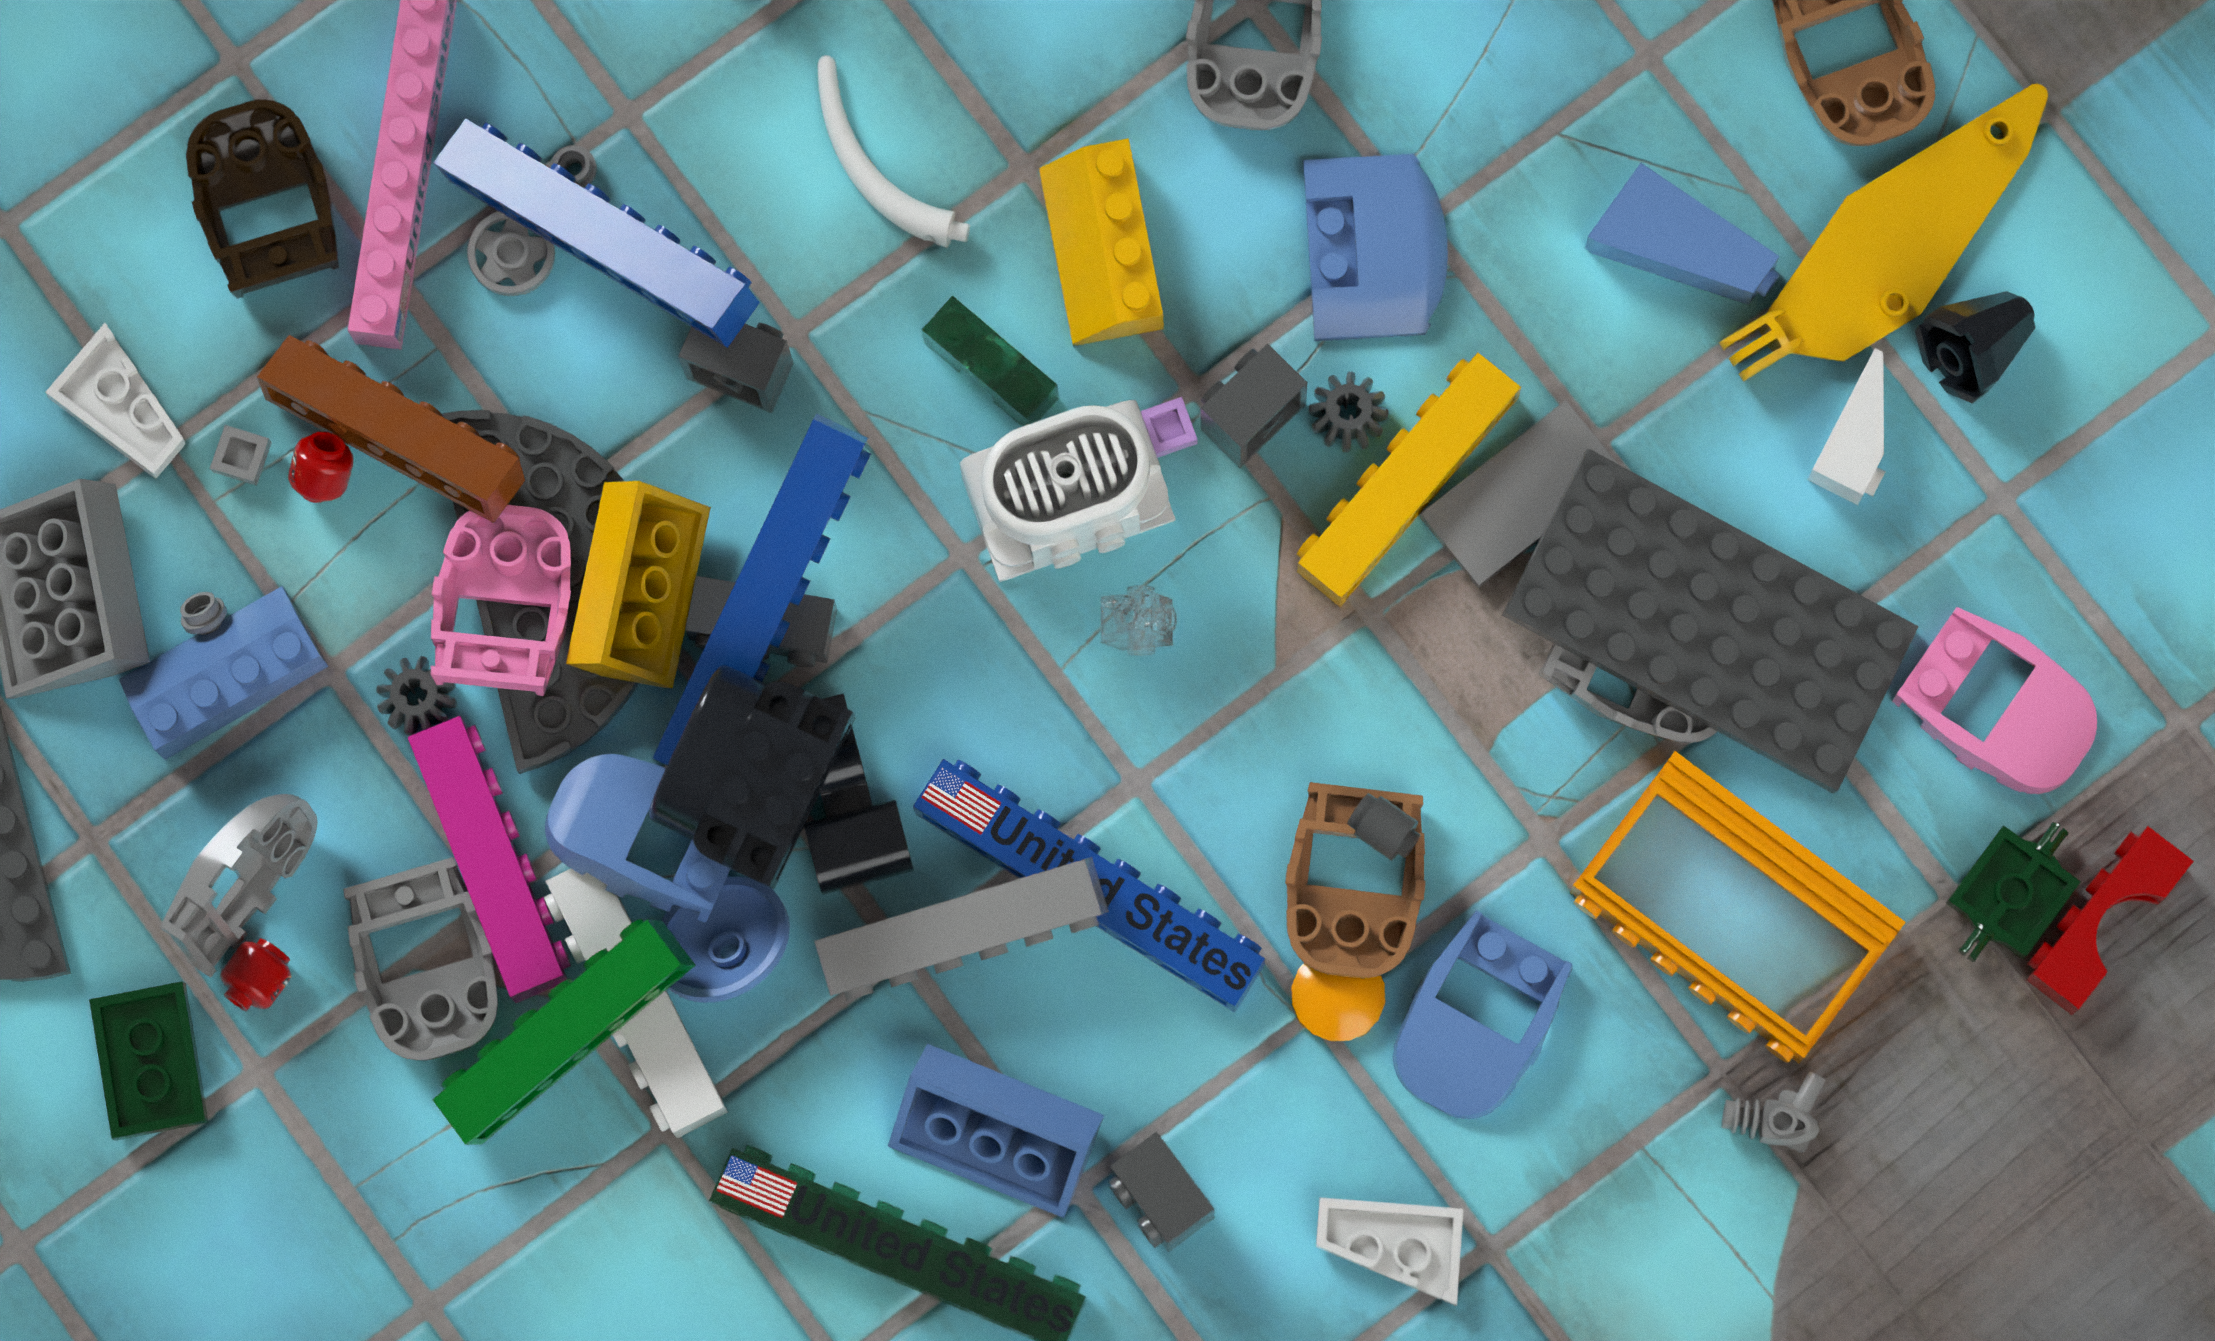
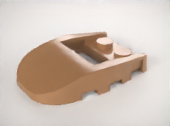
(1869, 98)
(1345, 928)

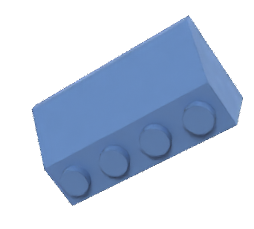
(222, 673)
(995, 1130)

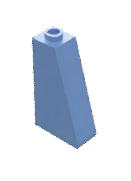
(1681, 239)

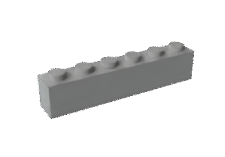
(961, 927)

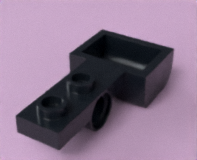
(857, 838)

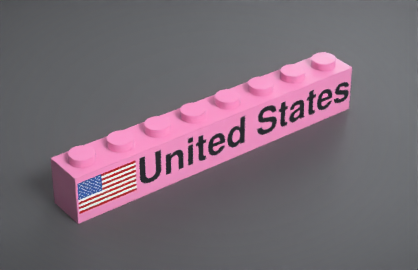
(401, 172)

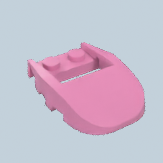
(512, 561)
(2040, 732)

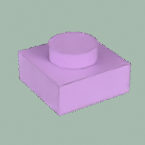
(1169, 427)

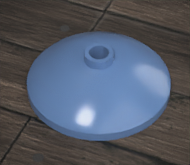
(743, 923)

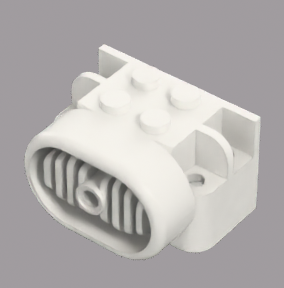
(1066, 488)

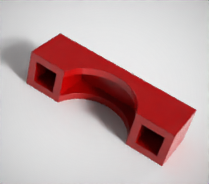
(2144, 873)

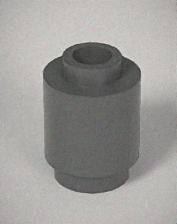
(1384, 827)

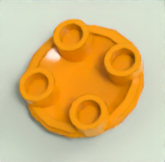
(1336, 1005)

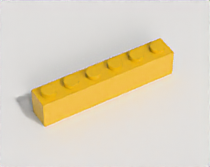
(1407, 479)

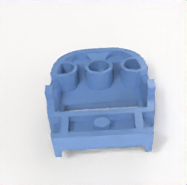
(598, 821)
(1456, 1059)

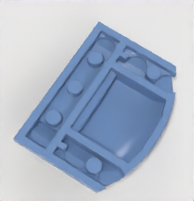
(1373, 246)

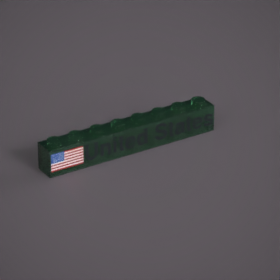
(896, 1248)

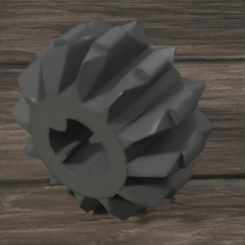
(1329, 410)
(402, 708)

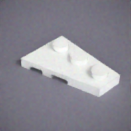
(116, 404)
(1396, 1240)

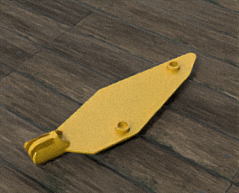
(1894, 241)

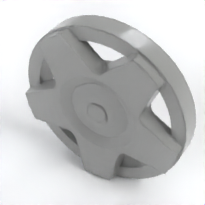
(509, 256)

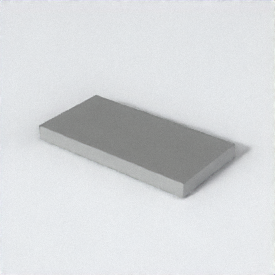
(1512, 496)

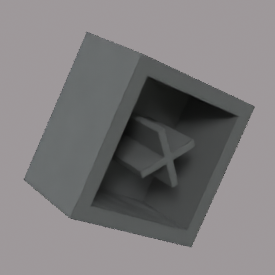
(747, 370)
(1252, 404)
(1161, 1193)

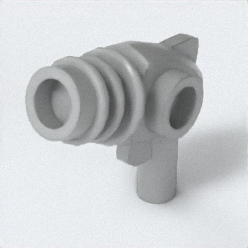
(1781, 1120)

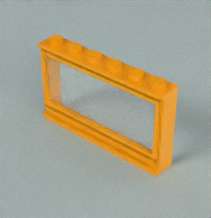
(1736, 909)

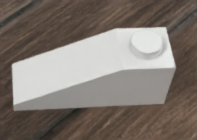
(1857, 441)

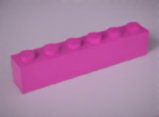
(488, 859)

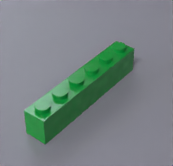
(563, 1030)

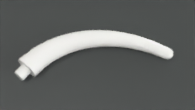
(898, 207)

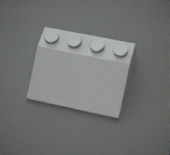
(66, 591)

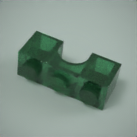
(982, 353)

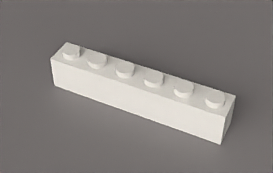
(655, 1035)

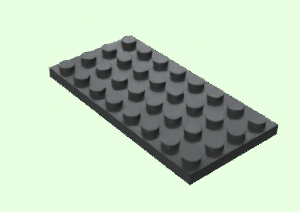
(1710, 621)

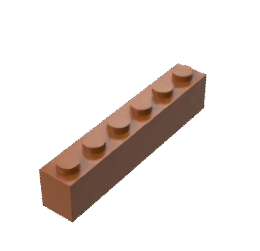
(392, 427)

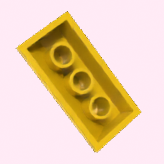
(1101, 243)
(638, 584)

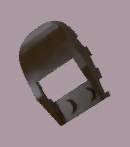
(250, 156)

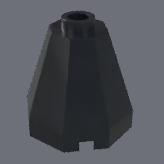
(1975, 341)

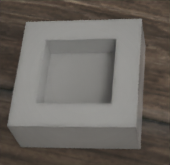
(240, 455)

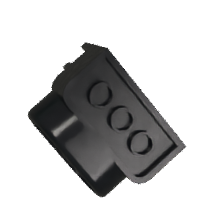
(750, 771)

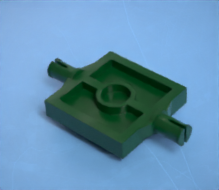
(2013, 892)

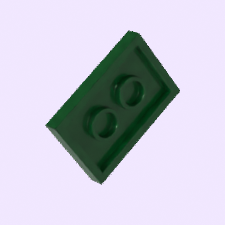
(148, 1061)

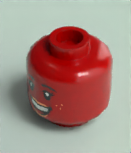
(321, 467)
(255, 975)

